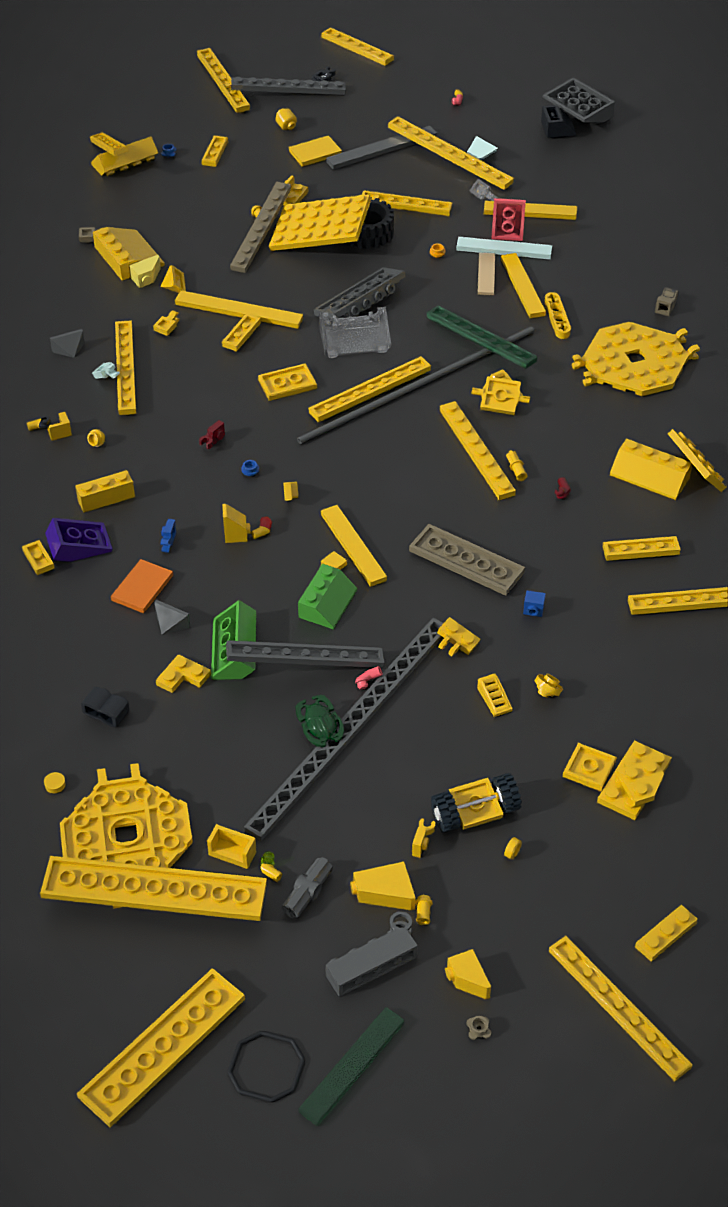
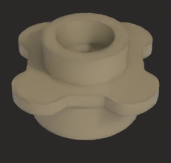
(478, 1021)

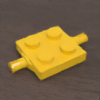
(500, 395)

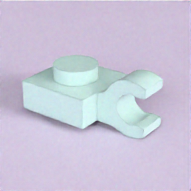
(105, 371)

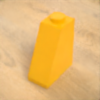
(384, 886)

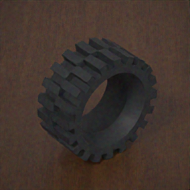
(382, 227)

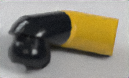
(44, 422)

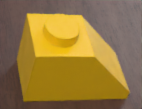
(235, 525)
(468, 974)

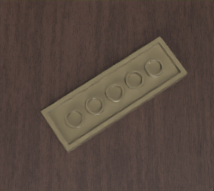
(467, 559)

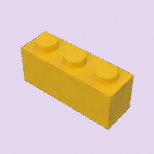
(105, 491)

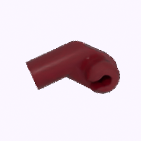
(564, 488)

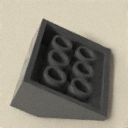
(581, 101)

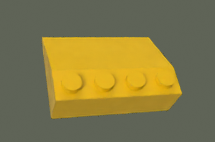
(122, 248)

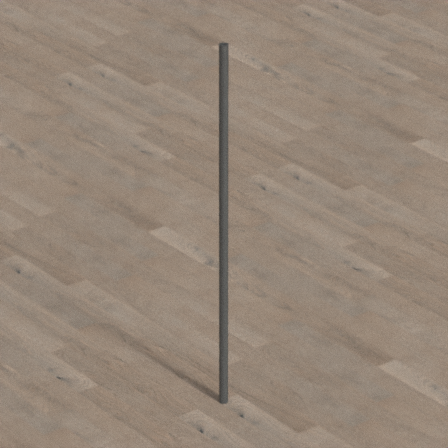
(406, 389)

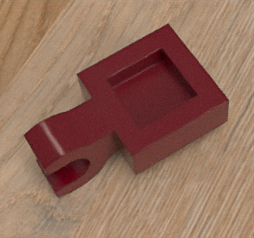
(215, 433)

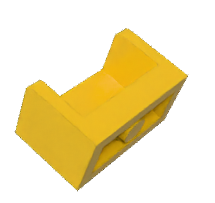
(231, 846)

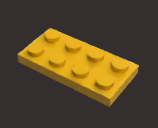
(697, 459)
(614, 794)

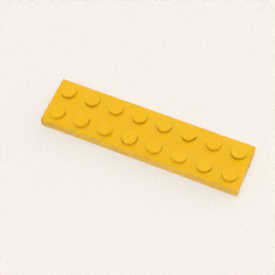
(160, 1047)

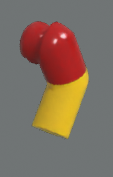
(264, 528)

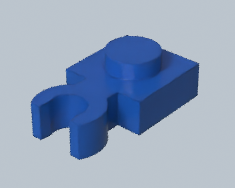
(168, 534)

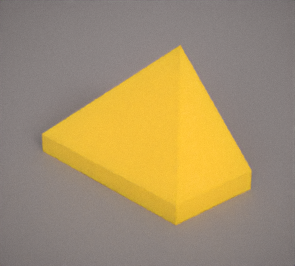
(174, 280)

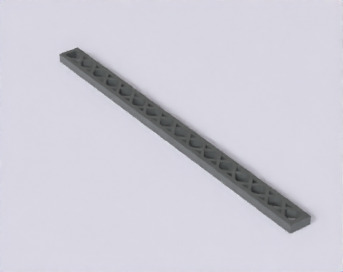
(355, 726)

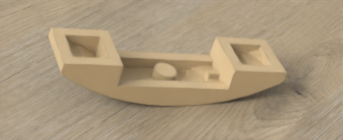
(486, 273)

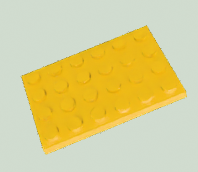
(320, 222)

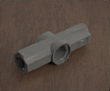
(307, 887)

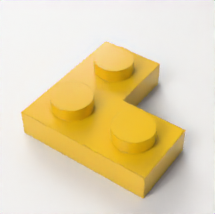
(180, 670)

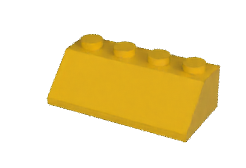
(138, 152)
(651, 469)

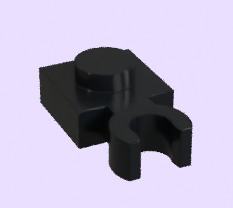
(325, 75)

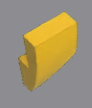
(290, 490)

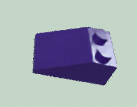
(76, 539)

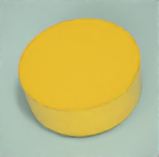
(54, 782)
(513, 848)

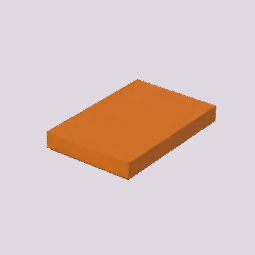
(142, 586)

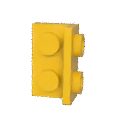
(296, 193)

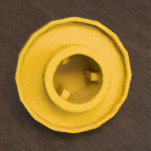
(548, 685)

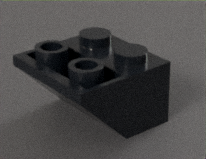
(556, 122)

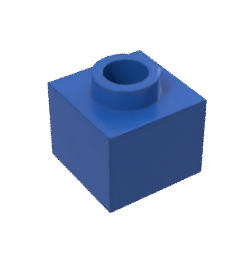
(534, 603)

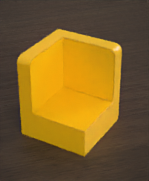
(60, 429)

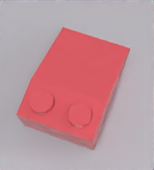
(508, 219)

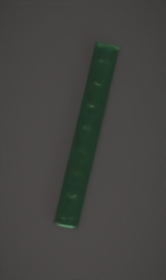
(482, 337)

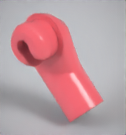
(361, 680)

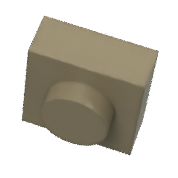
(86, 234)

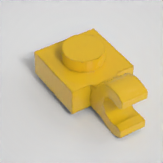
(166, 325)
(420, 840)

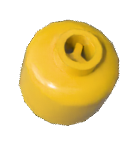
(286, 119)

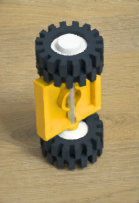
(476, 803)

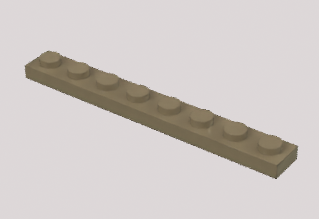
(260, 227)

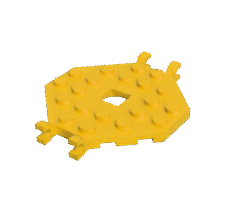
(608, 359)
(158, 817)

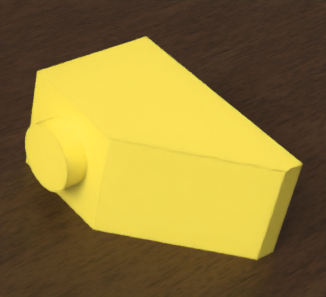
(145, 271)

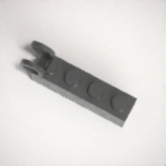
(374, 958)

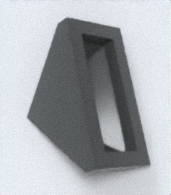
(68, 343)
(171, 618)

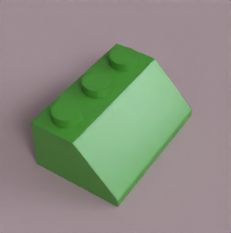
(326, 597)

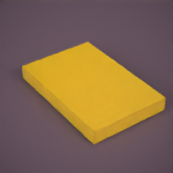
(314, 150)
(287, 382)

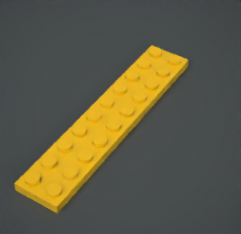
(154, 888)

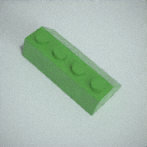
(233, 624)

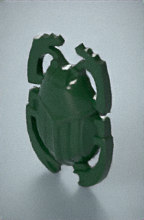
(320, 721)

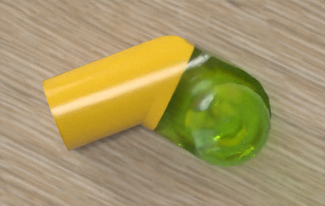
(267, 866)

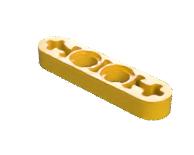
(557, 315)

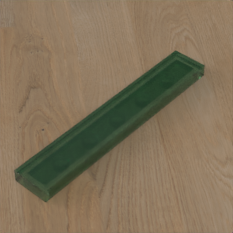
(351, 1066)

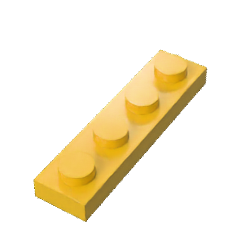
(641, 548)

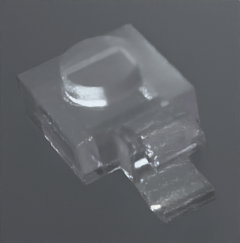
(481, 190)

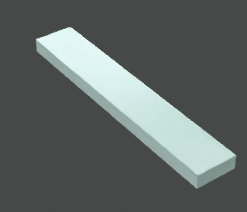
(504, 247)

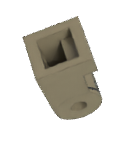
(668, 300)

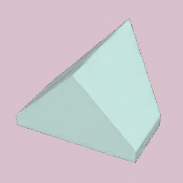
(481, 149)

